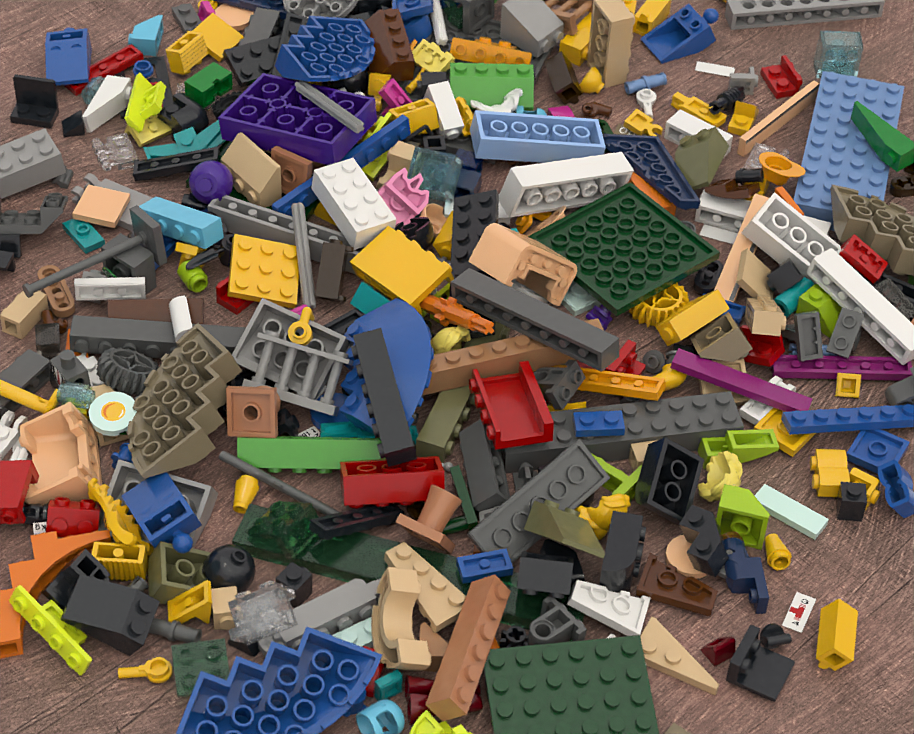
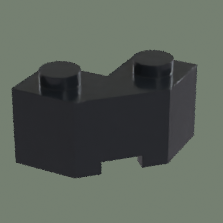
(707, 547)

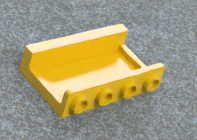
(400, 268)

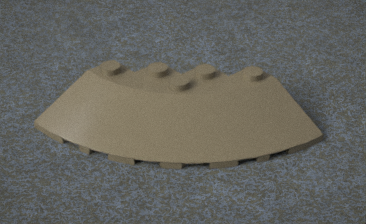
(880, 226)
(181, 405)

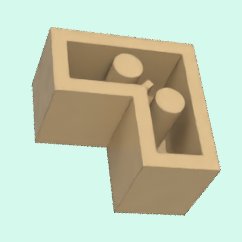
(399, 157)

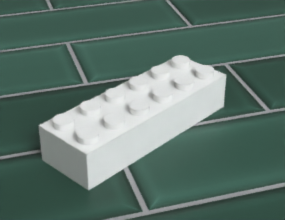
(563, 183)

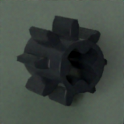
(513, 637)

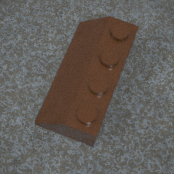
(391, 44)
(153, 309)

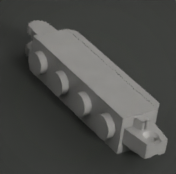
(329, 613)

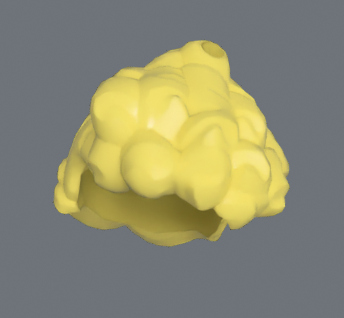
(449, 339)
(721, 470)

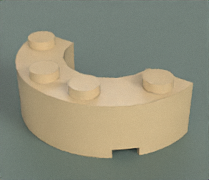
(393, 622)

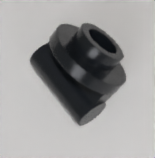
(774, 636)

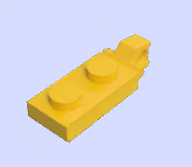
(698, 109)

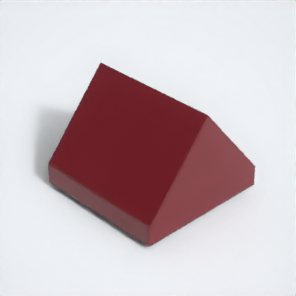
(719, 650)

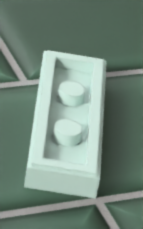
(791, 512)

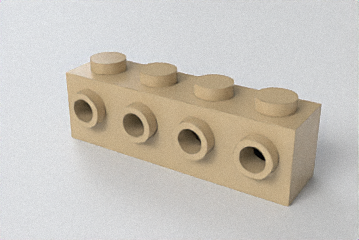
(764, 316)

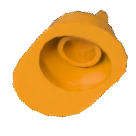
(778, 168)

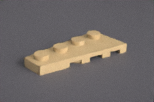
(438, 597)

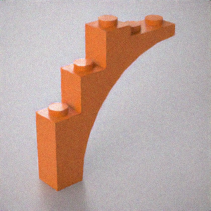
(35, 575)

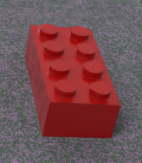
(379, 485)

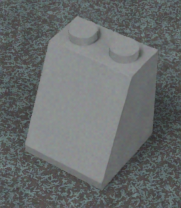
(530, 26)

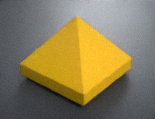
(848, 385)

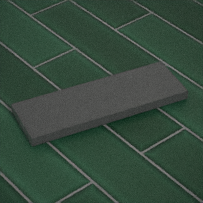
(564, 481)

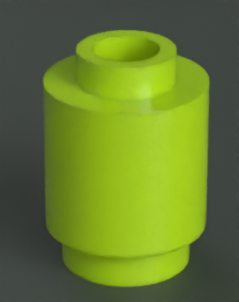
(194, 279)

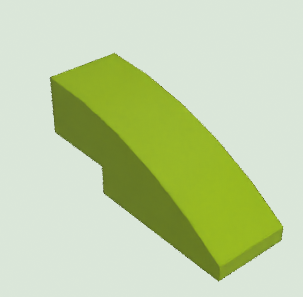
(744, 443)

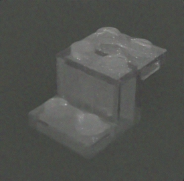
(262, 612)

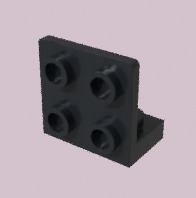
(35, 101)
(758, 667)

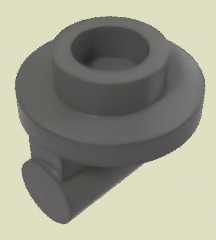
(64, 179)
(654, 361)

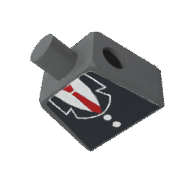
(67, 368)

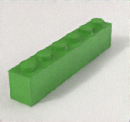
(305, 452)

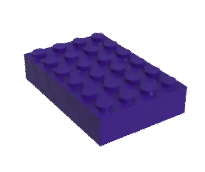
(280, 116)

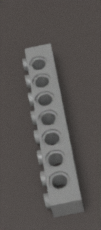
(768, 13)

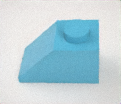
(147, 36)

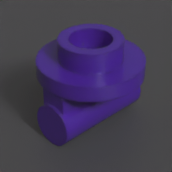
(602, 314)

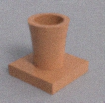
(294, 168)
(252, 411)
(433, 519)

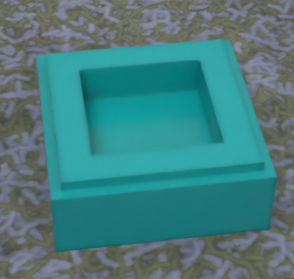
(388, 685)

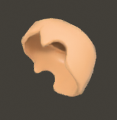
(435, 215)

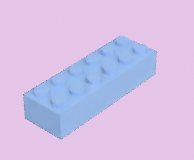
(534, 137)

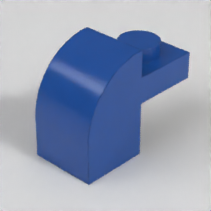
(418, 28)

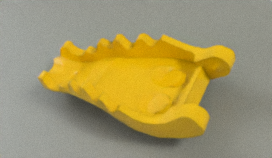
(116, 517)

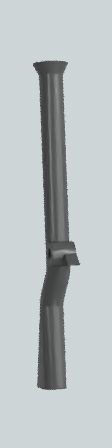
(276, 483)

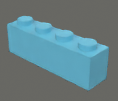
(185, 222)

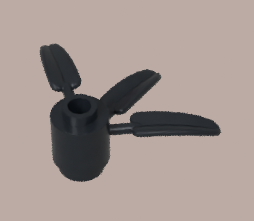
(223, 251)

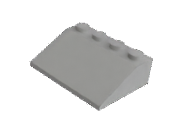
(278, 319)
(198, 495)

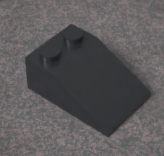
(111, 613)

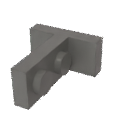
(807, 334)

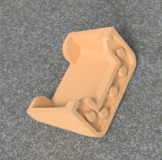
(63, 454)

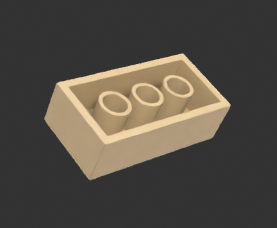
(610, 40)

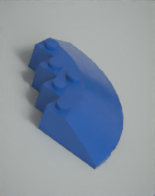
(326, 50)
(409, 353)
(287, 694)

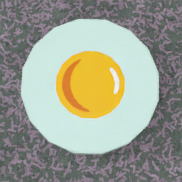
(111, 413)

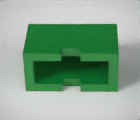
(208, 84)

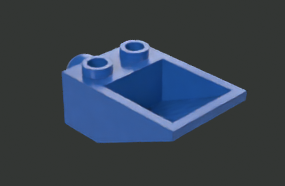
(681, 34)
(68, 56)
(162, 512)

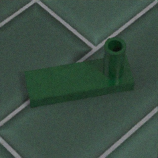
(468, 519)

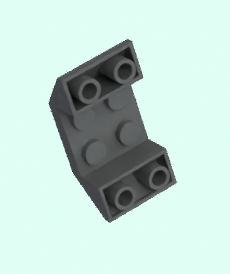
(34, 220)

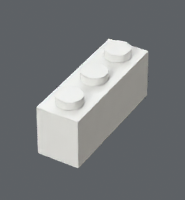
(685, 124)

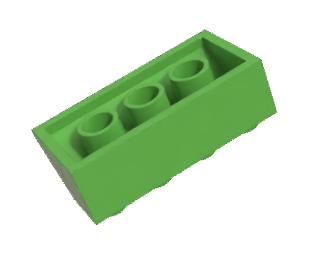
(492, 82)

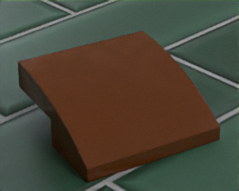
(729, 189)

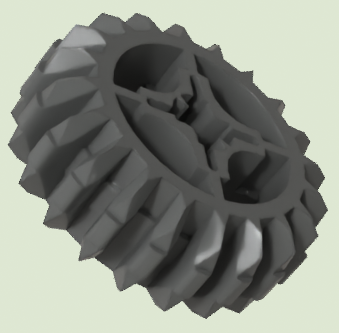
(125, 370)

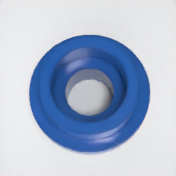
(143, 67)

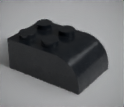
(668, 479)
(622, 551)

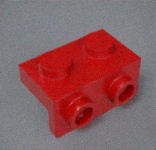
(72, 517)

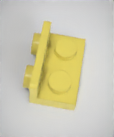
(431, 57)
(152, 130)

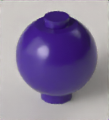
(210, 181)

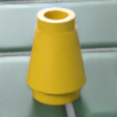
(245, 492)
(776, 552)

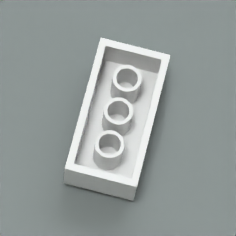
(352, 202)
(787, 234)

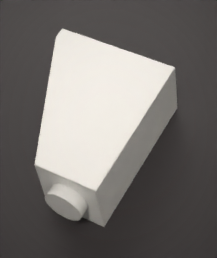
(447, 111)

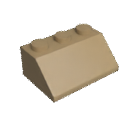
(253, 172)

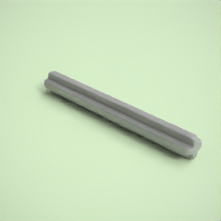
(329, 106)
(303, 255)

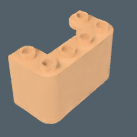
(515, 256)

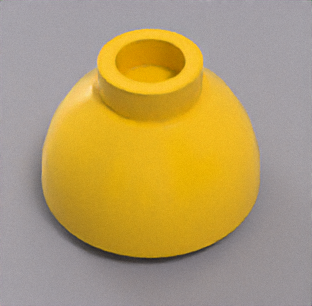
(592, 81)

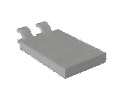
(136, 198)

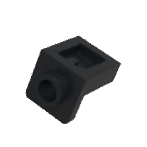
(287, 423)

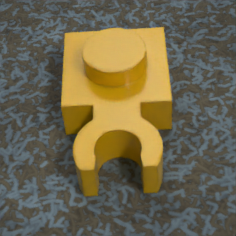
(642, 124)

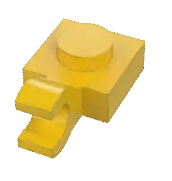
(376, 82)

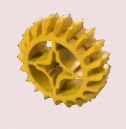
(660, 306)

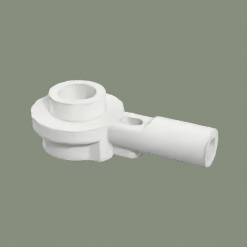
(646, 99)

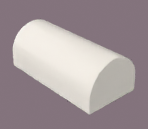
(180, 316)

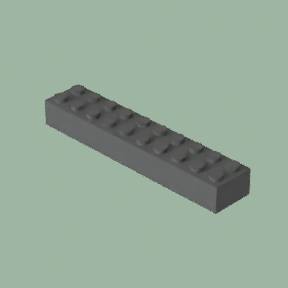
(678, 419)

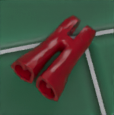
(417, 692)

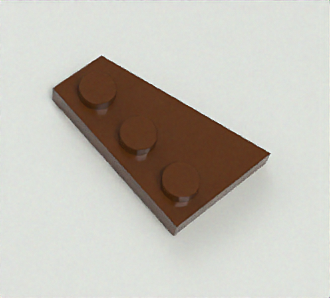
(672, 588)

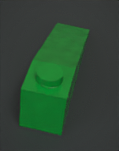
(887, 142)

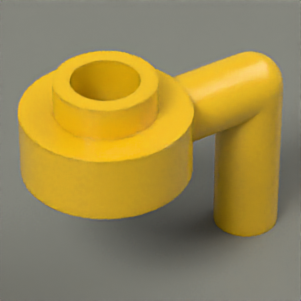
(306, 337)

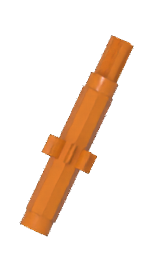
(452, 312)

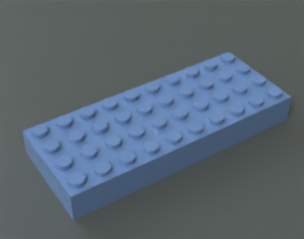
(837, 149)

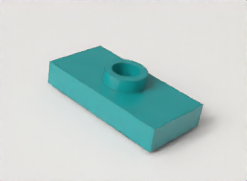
(83, 235)

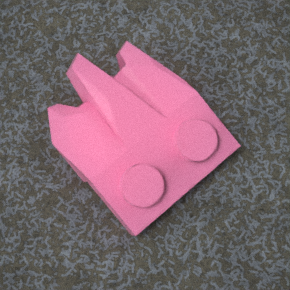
(404, 196)

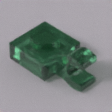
(454, 14)

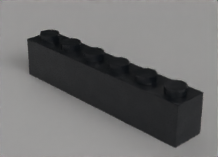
(384, 396)

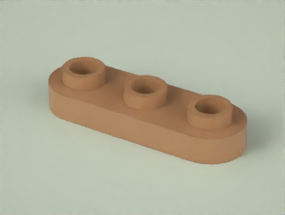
(57, 294)

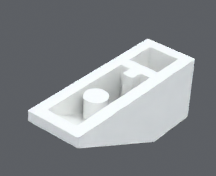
(108, 101)

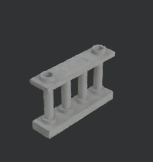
(303, 396)

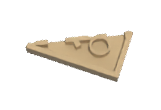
(670, 657)

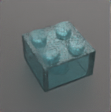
(838, 53)
(439, 172)

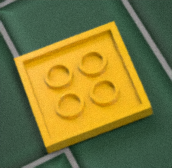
(263, 271)

